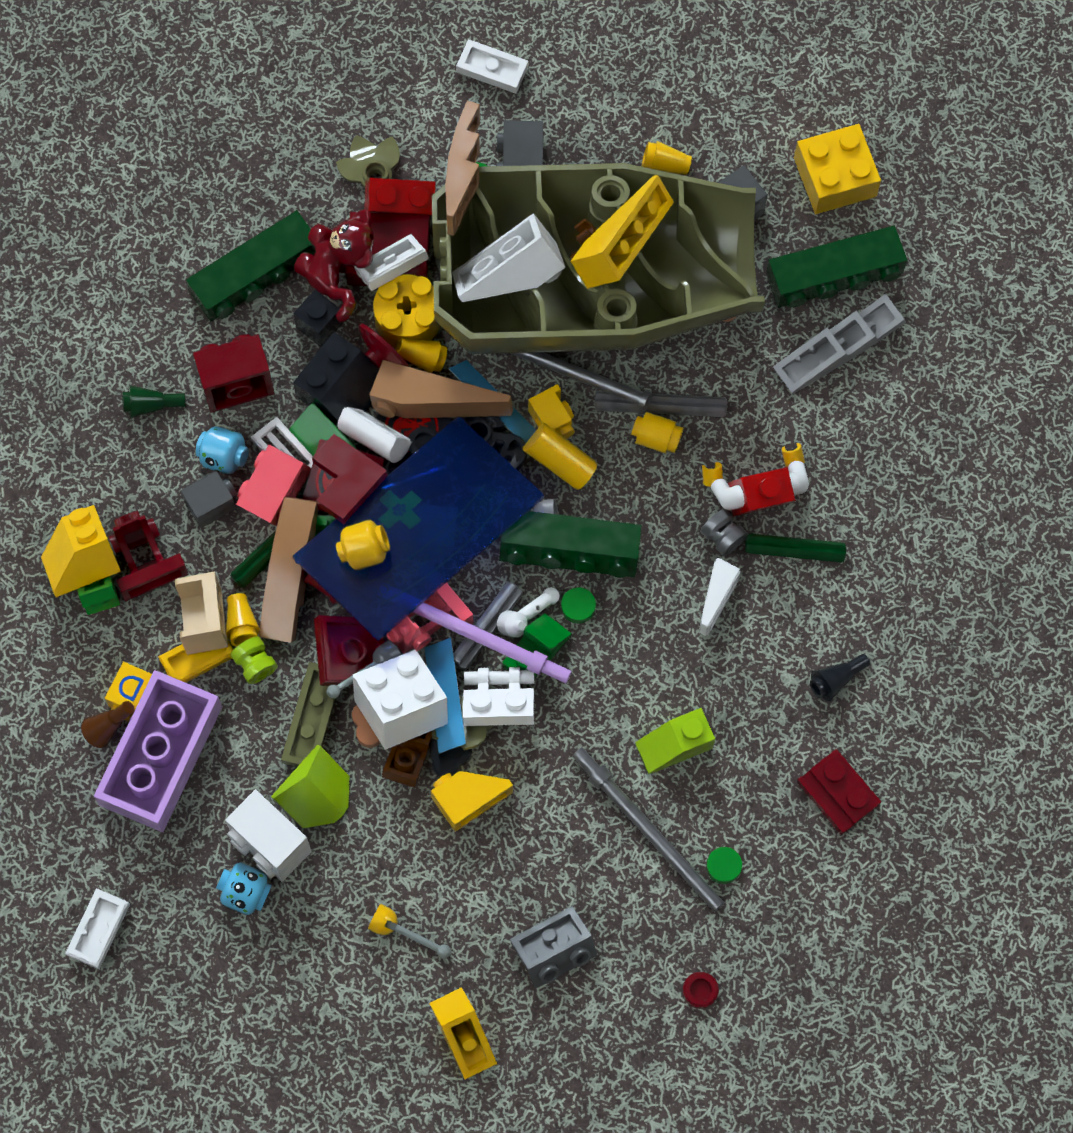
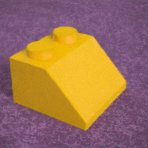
(78, 552)

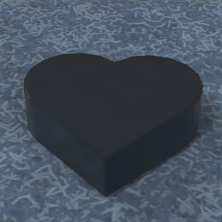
(449, 760)

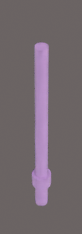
(535, 662)

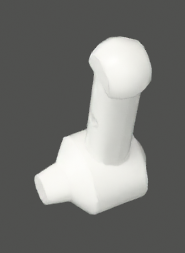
(513, 623)

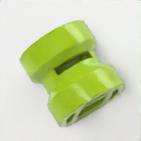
(254, 660)

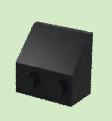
(337, 378)

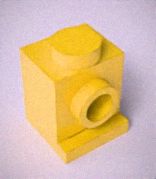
(549, 409)

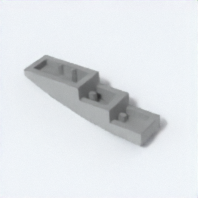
(839, 344)

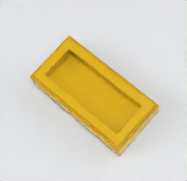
(187, 667)

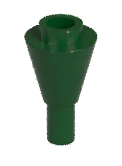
(144, 401)

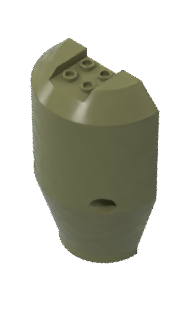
(683, 279)

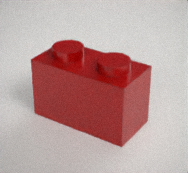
(399, 196)

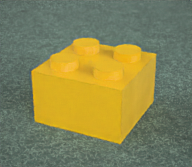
(837, 168)

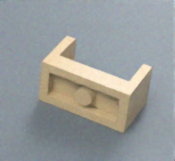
(202, 613)

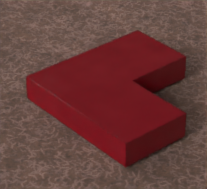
(354, 477)

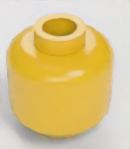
(363, 545)

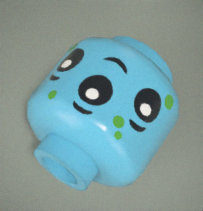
(221, 450)
(243, 888)

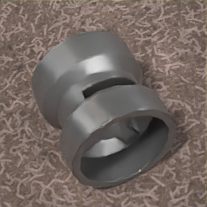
(724, 532)

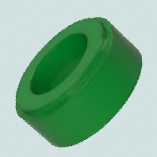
(578, 605)
(724, 865)

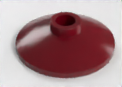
(379, 348)

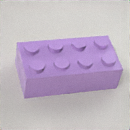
(158, 751)

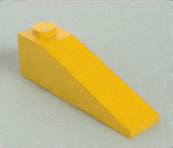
(619, 240)

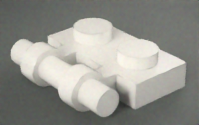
(498, 706)

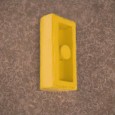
(560, 456)

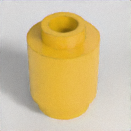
(657, 433)

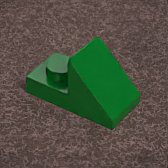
(99, 596)
(543, 636)

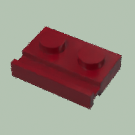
(839, 791)

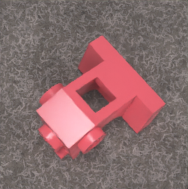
(409, 635)

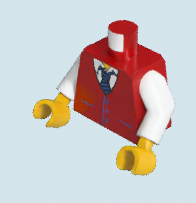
(761, 489)

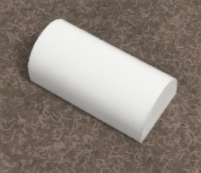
(373, 434)

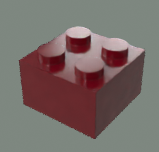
(234, 372)

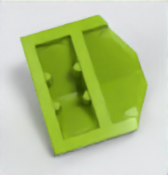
(315, 791)

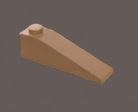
(421, 394)

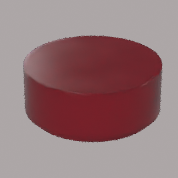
(700, 990)

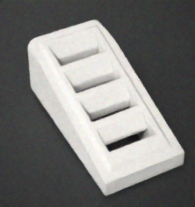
(721, 585)

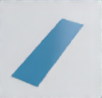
(516, 422)
(442, 667)

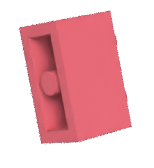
(274, 478)

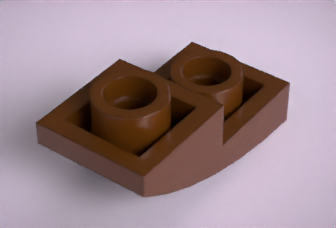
(407, 760)

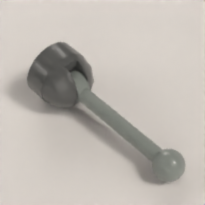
(382, 653)

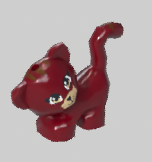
(347, 245)

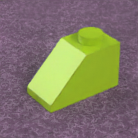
(676, 741)

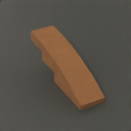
(462, 169)
(285, 578)

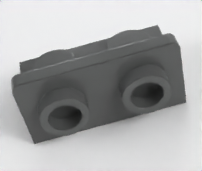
(554, 947)

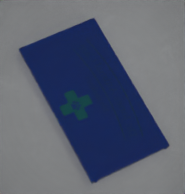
(437, 517)

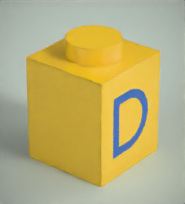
(127, 686)

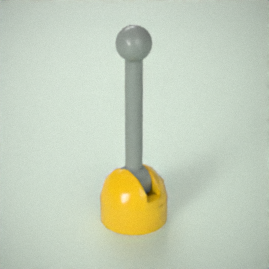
(386, 922)

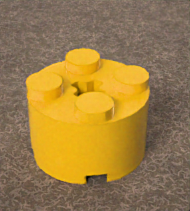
(401, 295)

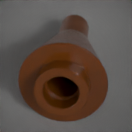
(101, 728)

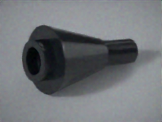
(830, 680)

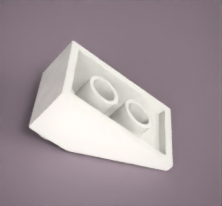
(511, 264)

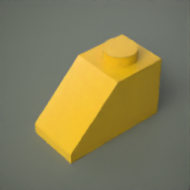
(468, 796)
(463, 1033)

